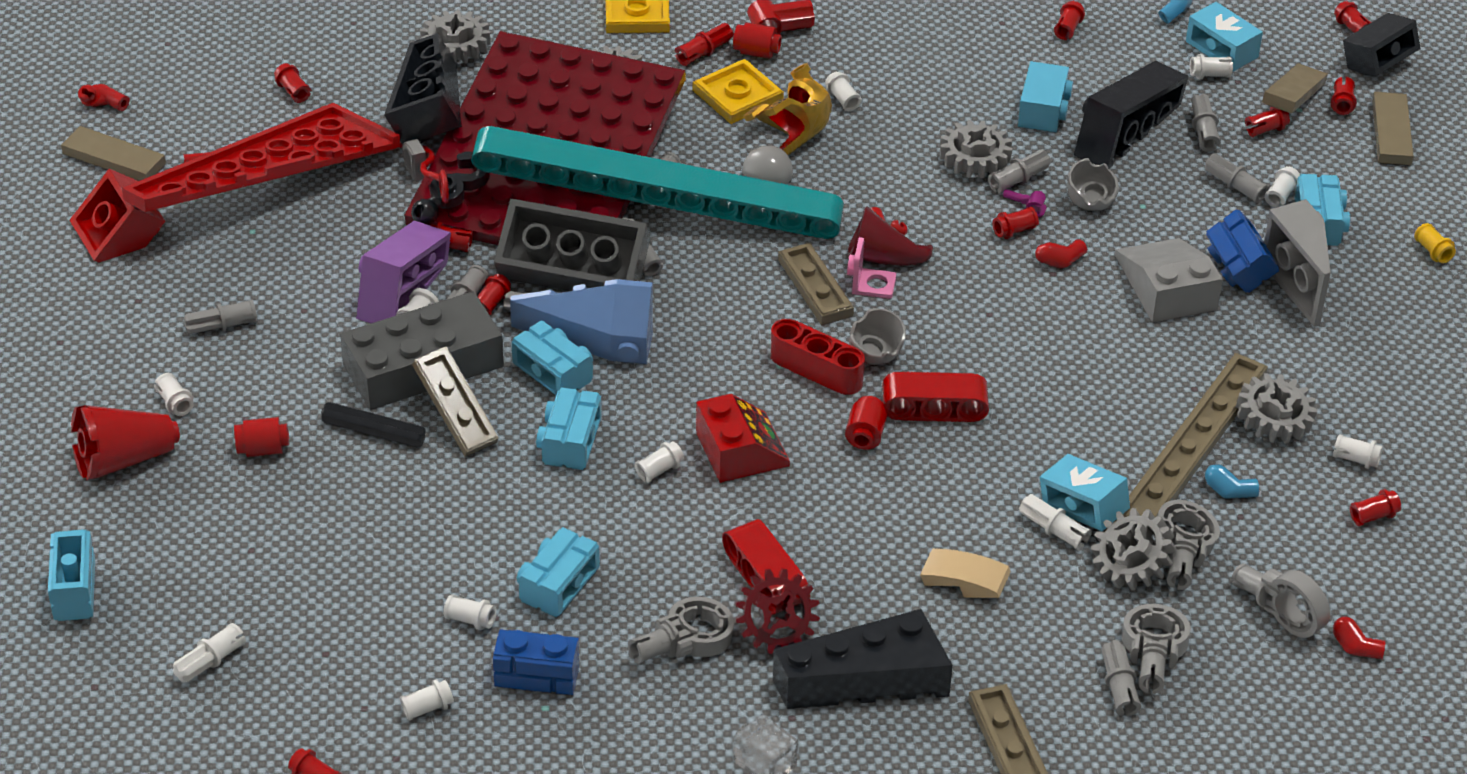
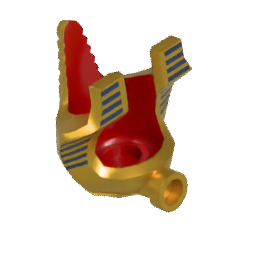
(800, 114)

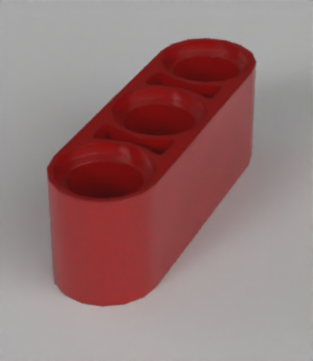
(817, 356)
(935, 396)
(753, 550)

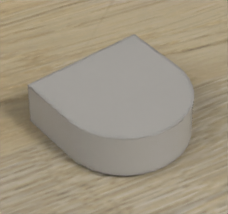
(413, 156)

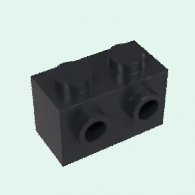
(1381, 44)

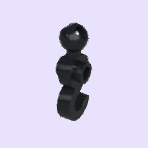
(427, 209)

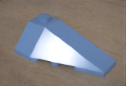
(606, 319)

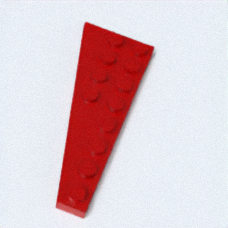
(290, 148)

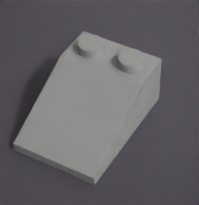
(1300, 248)
(1171, 278)

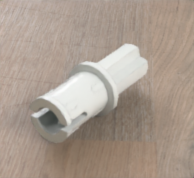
(1055, 521)
(208, 653)

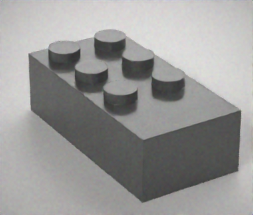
(569, 247)
(383, 352)

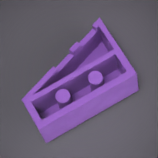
(398, 267)

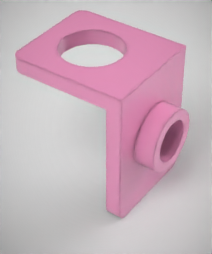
(863, 275)

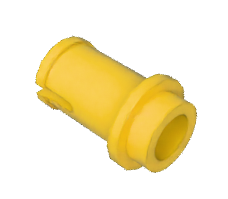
(1440, 248)

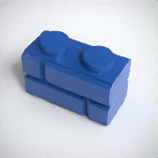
(1241, 251)
(536, 661)

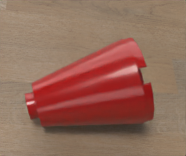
(119, 438)

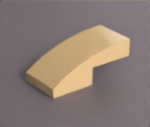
(971, 572)

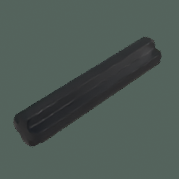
(373, 424)

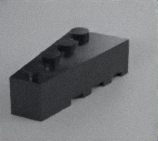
(425, 92)
(1128, 111)
(864, 663)

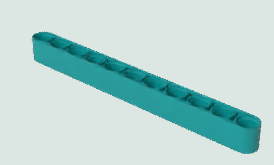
(657, 182)

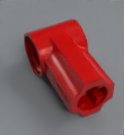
(783, 15)

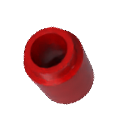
(757, 40)
(866, 423)
(261, 437)

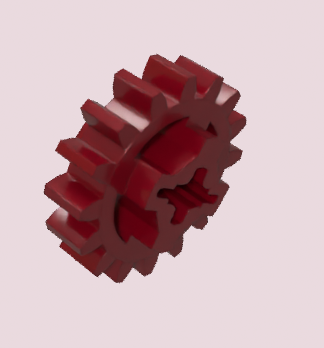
(787, 595)

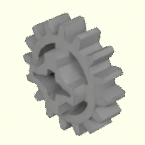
(460, 33)
(975, 148)
(1273, 408)
(1133, 548)

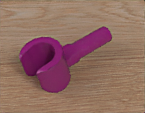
(1036, 200)

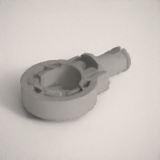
(1188, 544)
(1277, 594)
(679, 639)
(1155, 646)

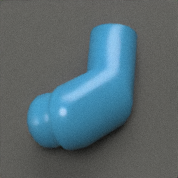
(1173, 9)
(1228, 486)

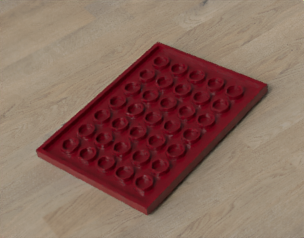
(556, 95)

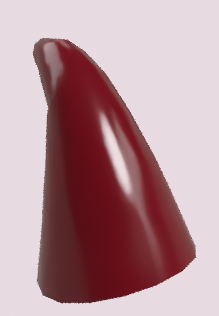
(886, 244)

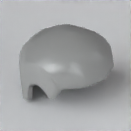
(768, 164)
(1092, 185)
(878, 335)

